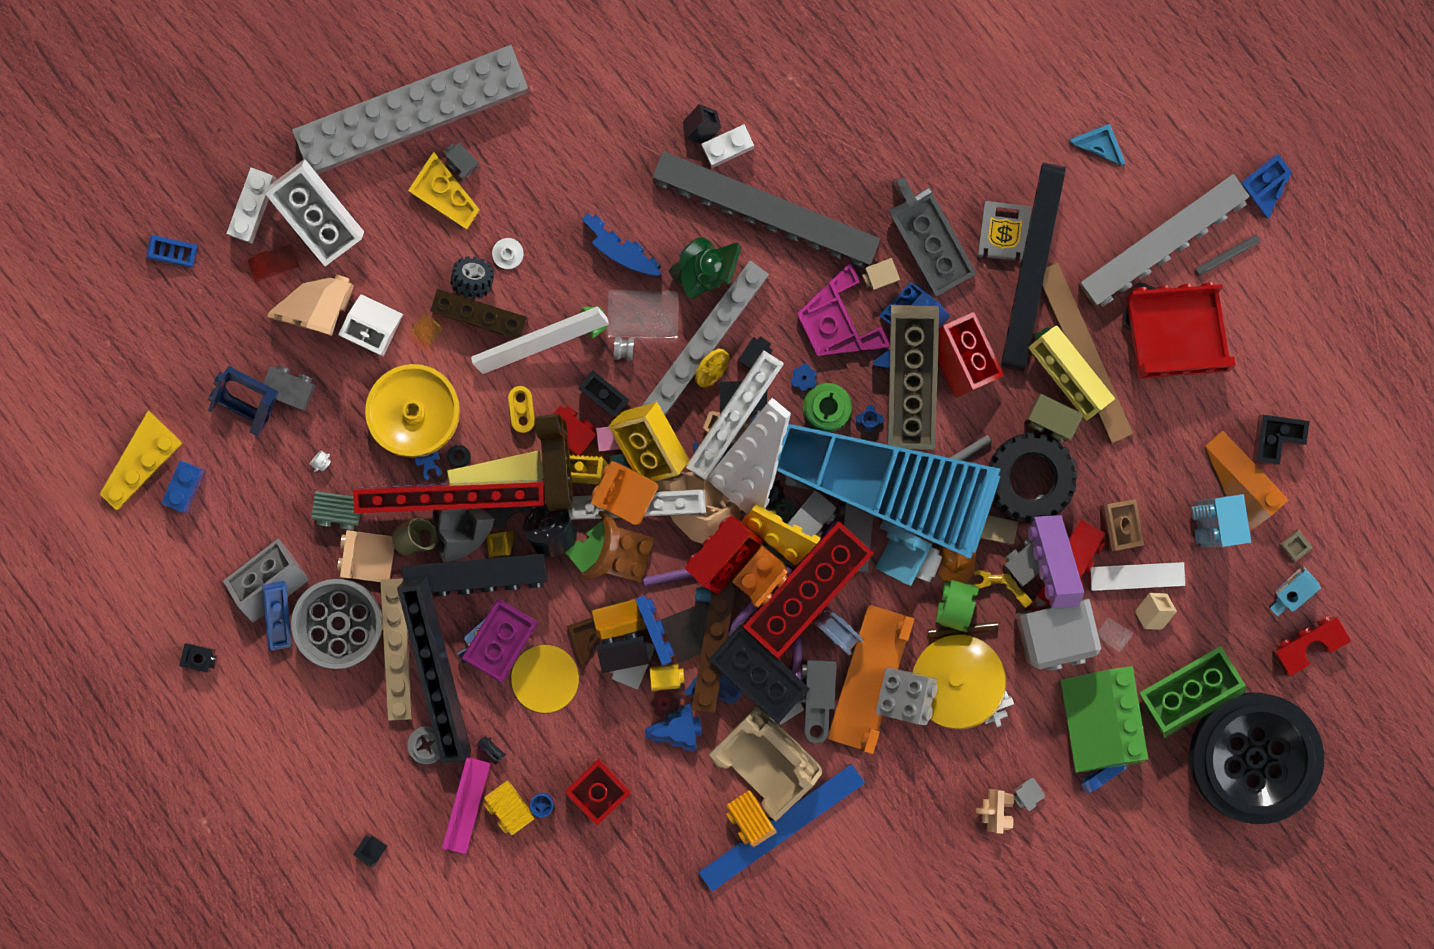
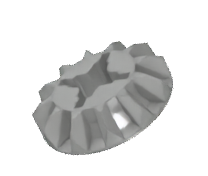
(415, 741)

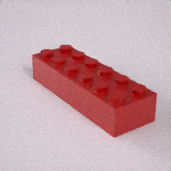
(808, 589)

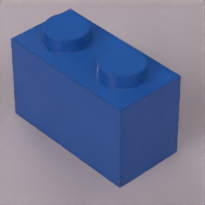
(183, 486)

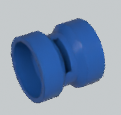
(542, 804)

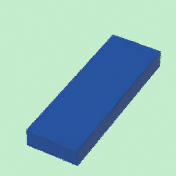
(276, 615)

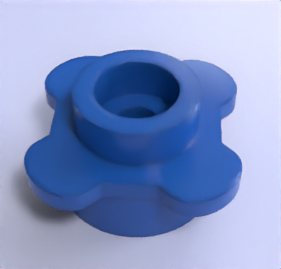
(870, 412)

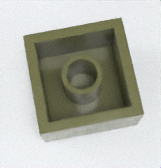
(1053, 418)

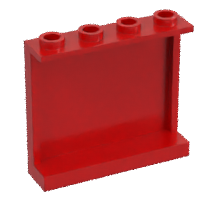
(1178, 331)

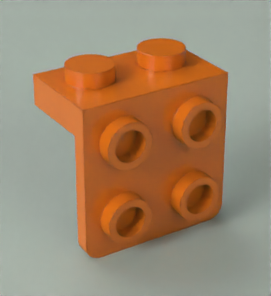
(624, 492)

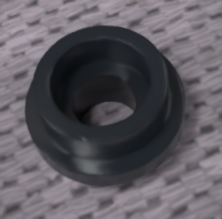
(451, 456)

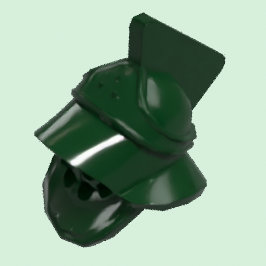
(704, 266)

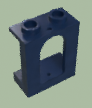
(221, 396)

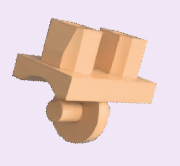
(993, 811)

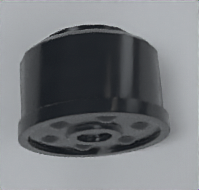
(550, 532)

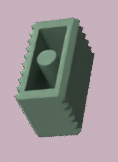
(335, 508)

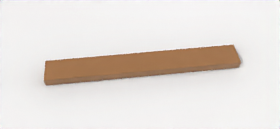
(1075, 330)

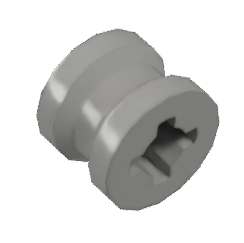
(623, 349)

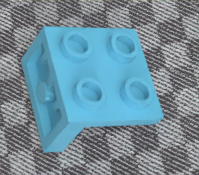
(902, 554)

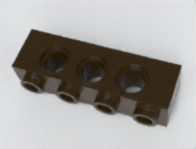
(478, 314)

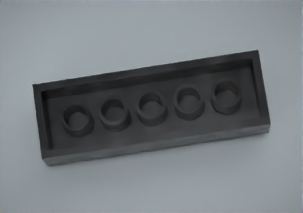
(482, 574)

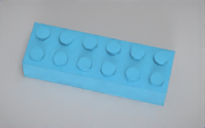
(1221, 521)

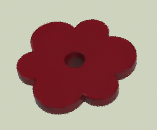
(661, 696)

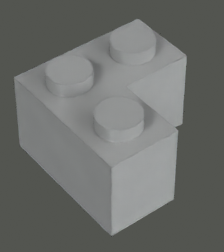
(814, 514)

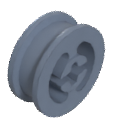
(837, 630)

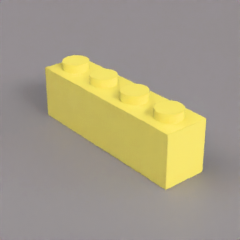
(1071, 373)
(513, 468)

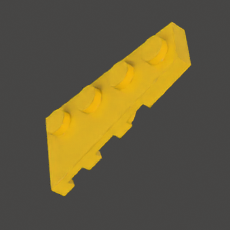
(141, 459)

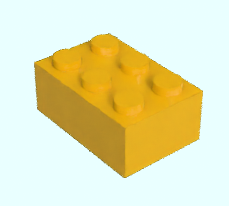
(649, 442)

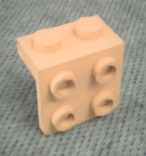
(366, 556)

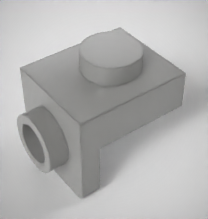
(1028, 794)

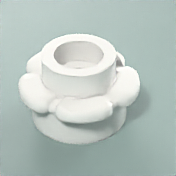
(320, 461)

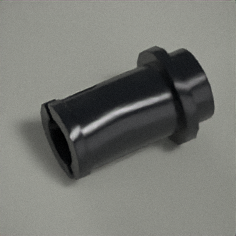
(490, 749)

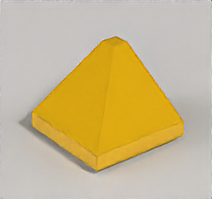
(500, 544)

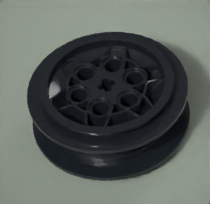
(1298, 761)

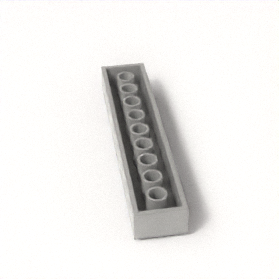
(411, 110)

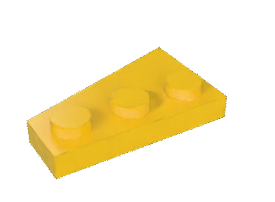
(442, 192)
(785, 539)

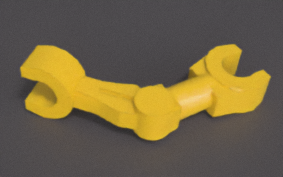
(1006, 579)

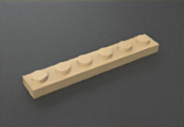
(396, 652)

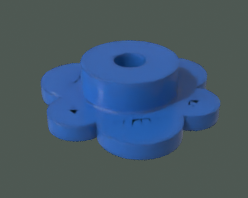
(804, 370)

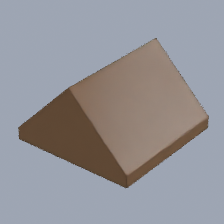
(1122, 525)

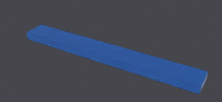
(789, 823)

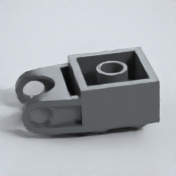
(820, 698)

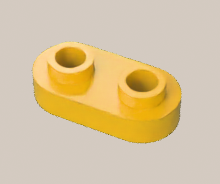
(522, 409)

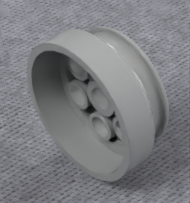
(305, 622)

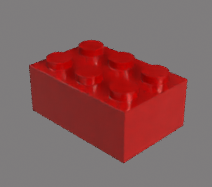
(966, 355)
(723, 554)

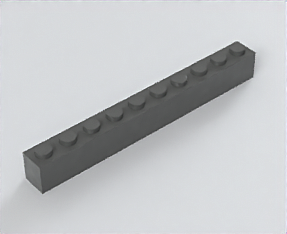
(765, 209)

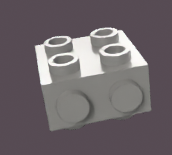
(907, 696)

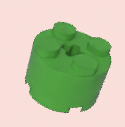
(957, 605)

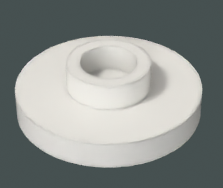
(507, 253)

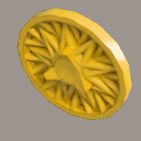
(712, 368)

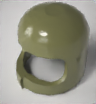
(403, 541)

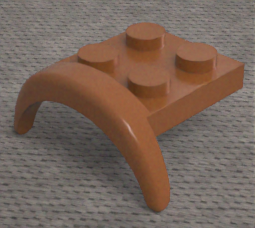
(622, 553)

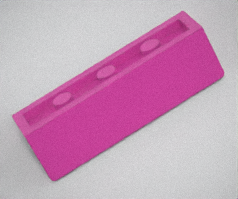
(466, 805)

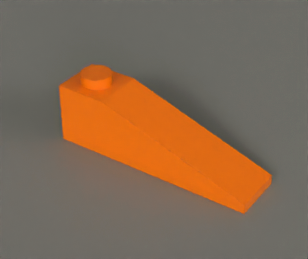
(1242, 476)

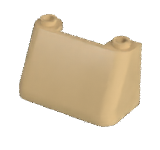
(768, 762)

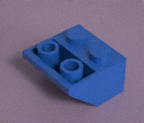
(917, 297)

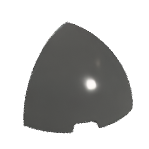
(460, 531)

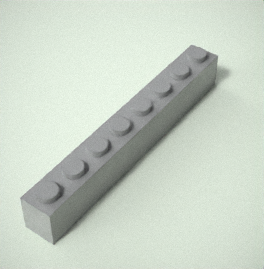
(1164, 240)
(708, 336)

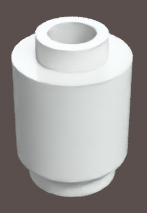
(929, 565)

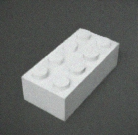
(314, 212)

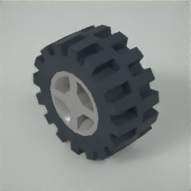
(472, 277)

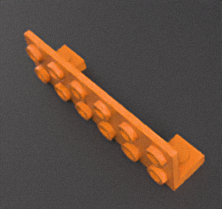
(882, 647)

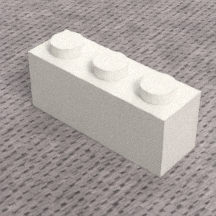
(250, 206)

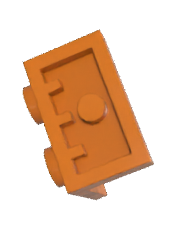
(760, 575)

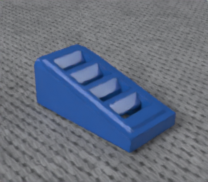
(151, 248)

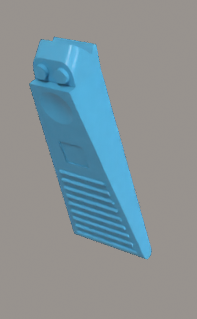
(910, 488)

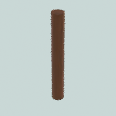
(973, 628)

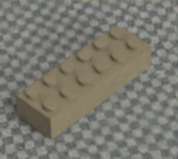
(913, 376)

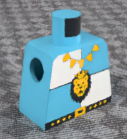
(1300, 582)

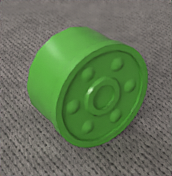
(827, 407)

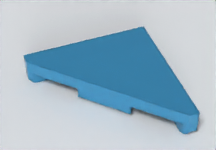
(1101, 143)

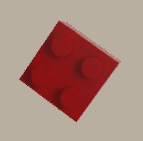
(598, 791)

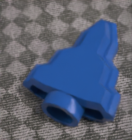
(678, 729)

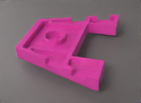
(829, 323)

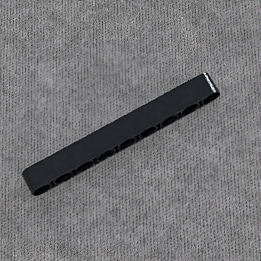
(1033, 266)

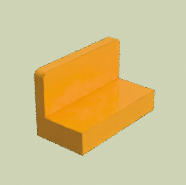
(618, 619)

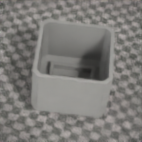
(1058, 636)

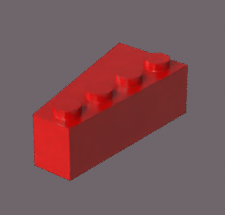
(1084, 543)

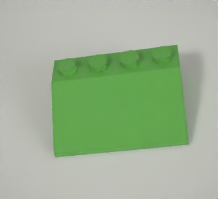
(1104, 720)

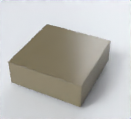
(1296, 546)

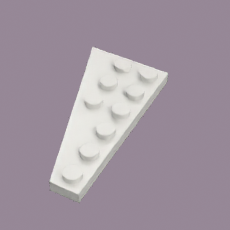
(751, 464)

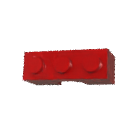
(1292, 653)

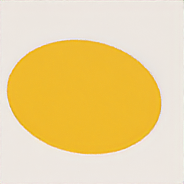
(545, 678)

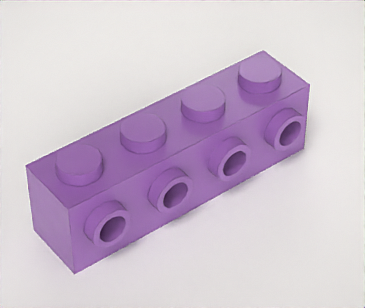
(1056, 561)

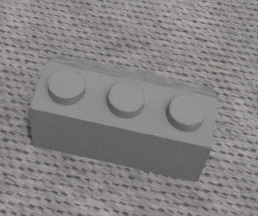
(267, 567)

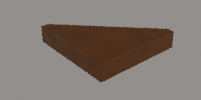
(583, 638)

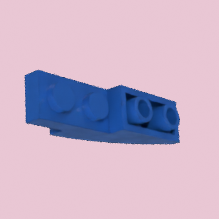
(628, 255)

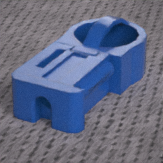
(1099, 778)

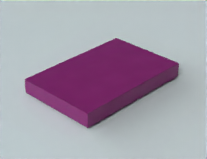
(500, 640)

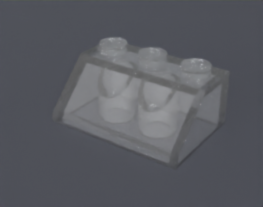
(643, 313)

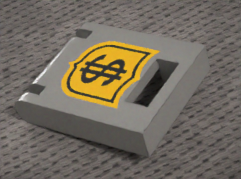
(1001, 234)

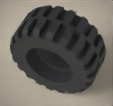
(1063, 471)

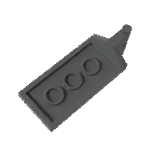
(930, 238)

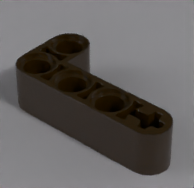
(556, 461)

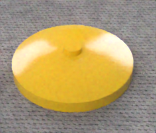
(412, 410)
(968, 680)

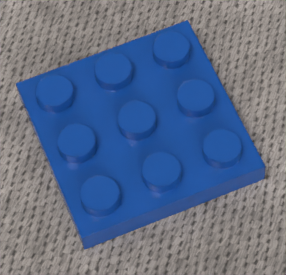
(655, 629)

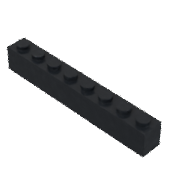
(434, 669)

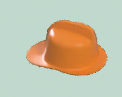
(955, 565)

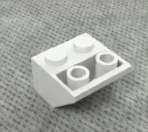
(371, 325)

